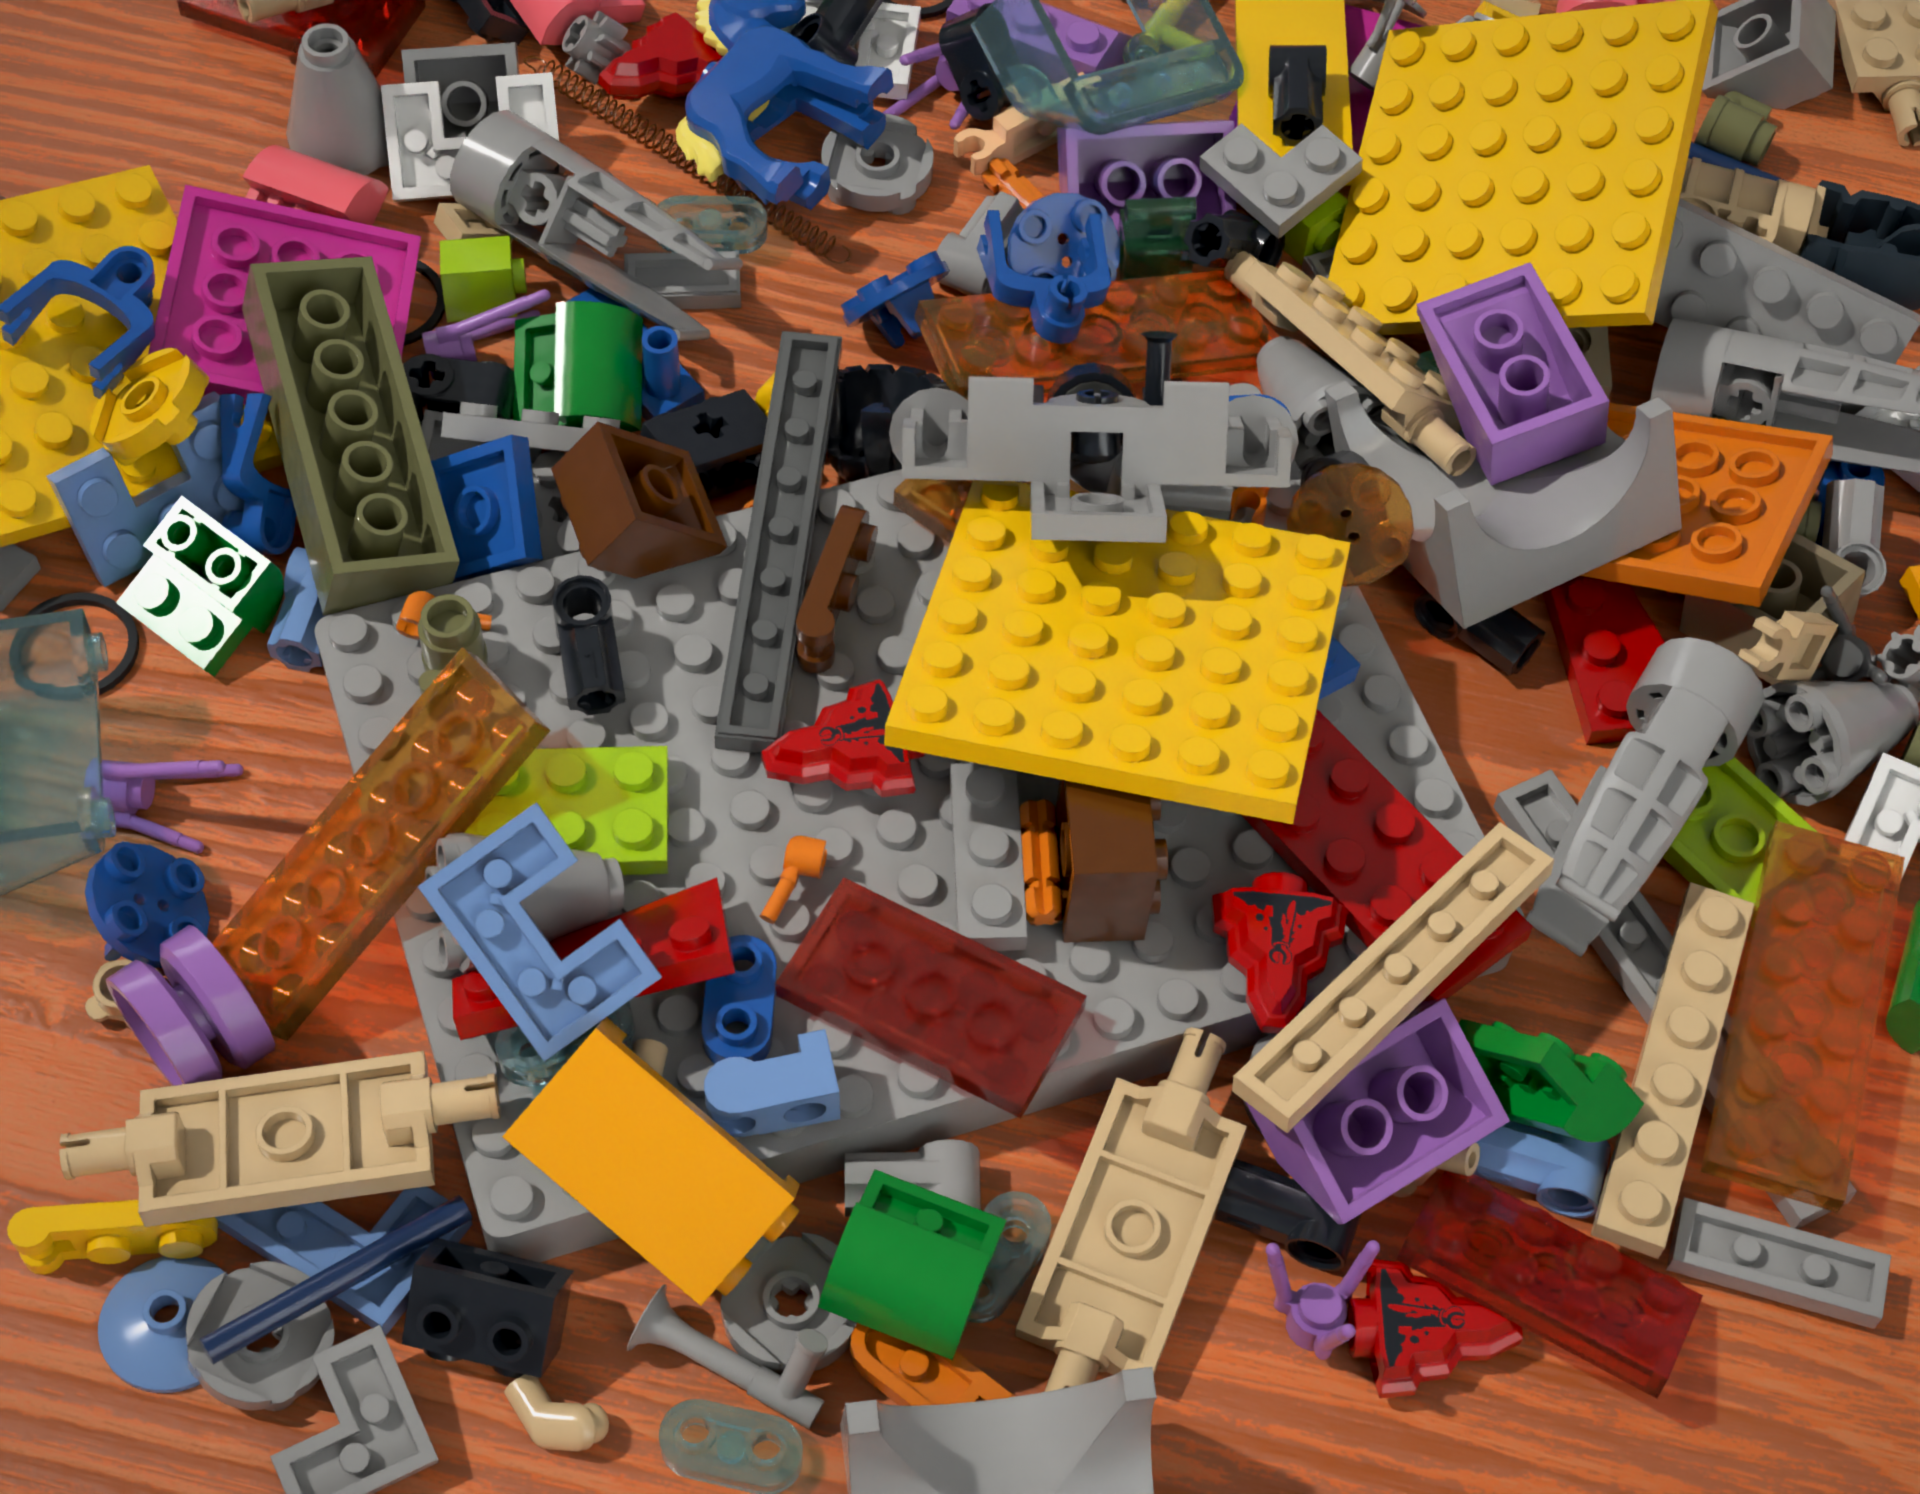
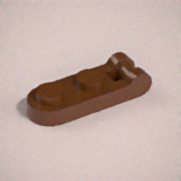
(833, 587)

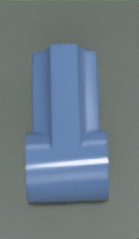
(293, 634)
(1556, 1168)

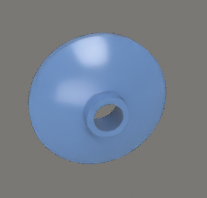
(134, 1344)

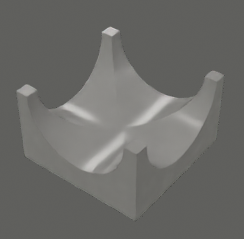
(1513, 540)
(1037, 1443)

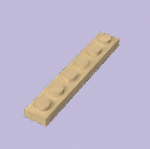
(1391, 977)
(1673, 1071)

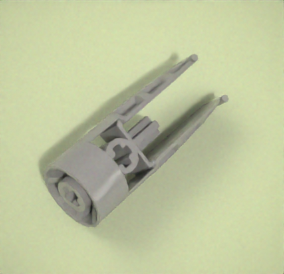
(517, 180)
(1790, 387)
(1686, 716)

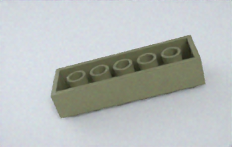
(347, 432)

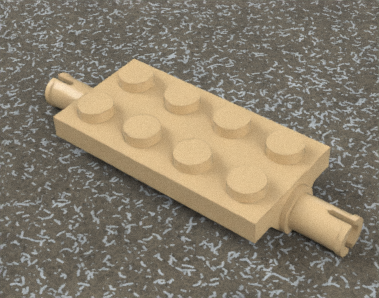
(1883, 56)
(1413, 400)
(282, 1137)
(1134, 1223)

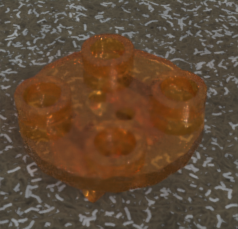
(1378, 515)

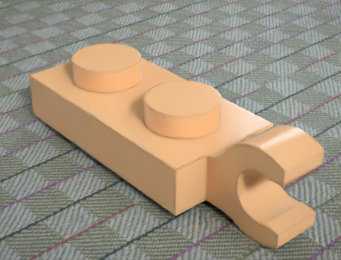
(1011, 138)

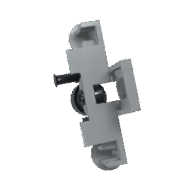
(1092, 414)

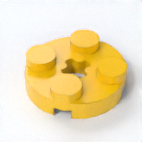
(151, 407)

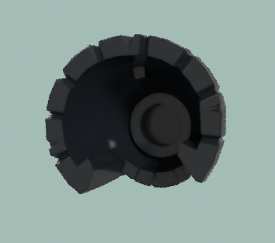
(863, 415)

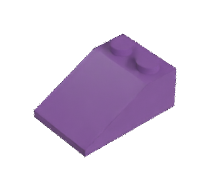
(1514, 373)

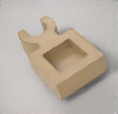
(1791, 645)

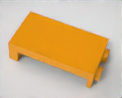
(653, 1166)

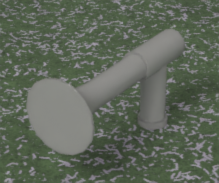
(780, 1392)

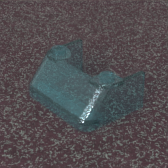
(1168, 68)

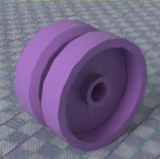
(199, 1008)

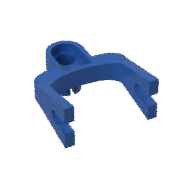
(117, 284)
(1054, 303)
(268, 509)

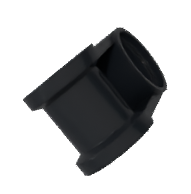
(971, 66)
(459, 382)

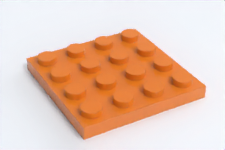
(1738, 507)

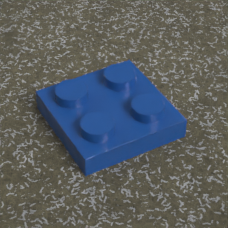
(490, 506)

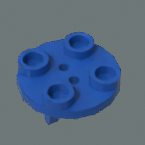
(1035, 233)
(895, 301)
(143, 899)

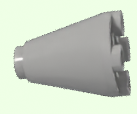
(336, 103)
(1298, 379)
(1826, 734)
(560, 907)

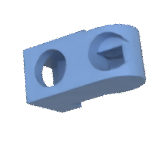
(776, 1091)

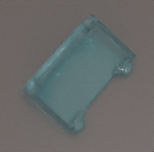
(50, 746)

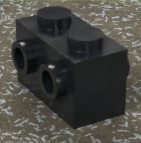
(487, 1308)

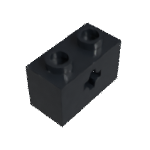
(721, 436)

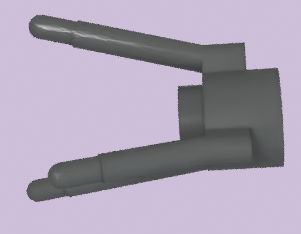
(1846, 655)

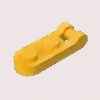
(101, 1234)

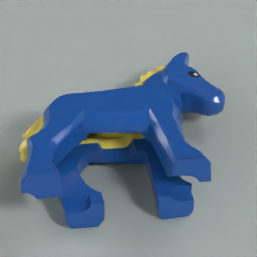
(761, 84)

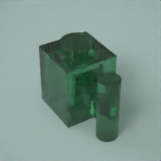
(1153, 237)

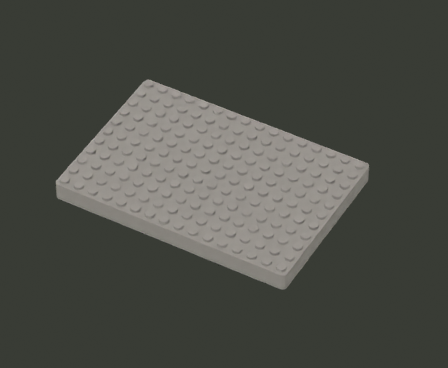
(738, 822)

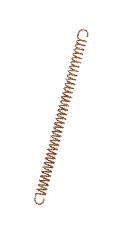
(599, 100)

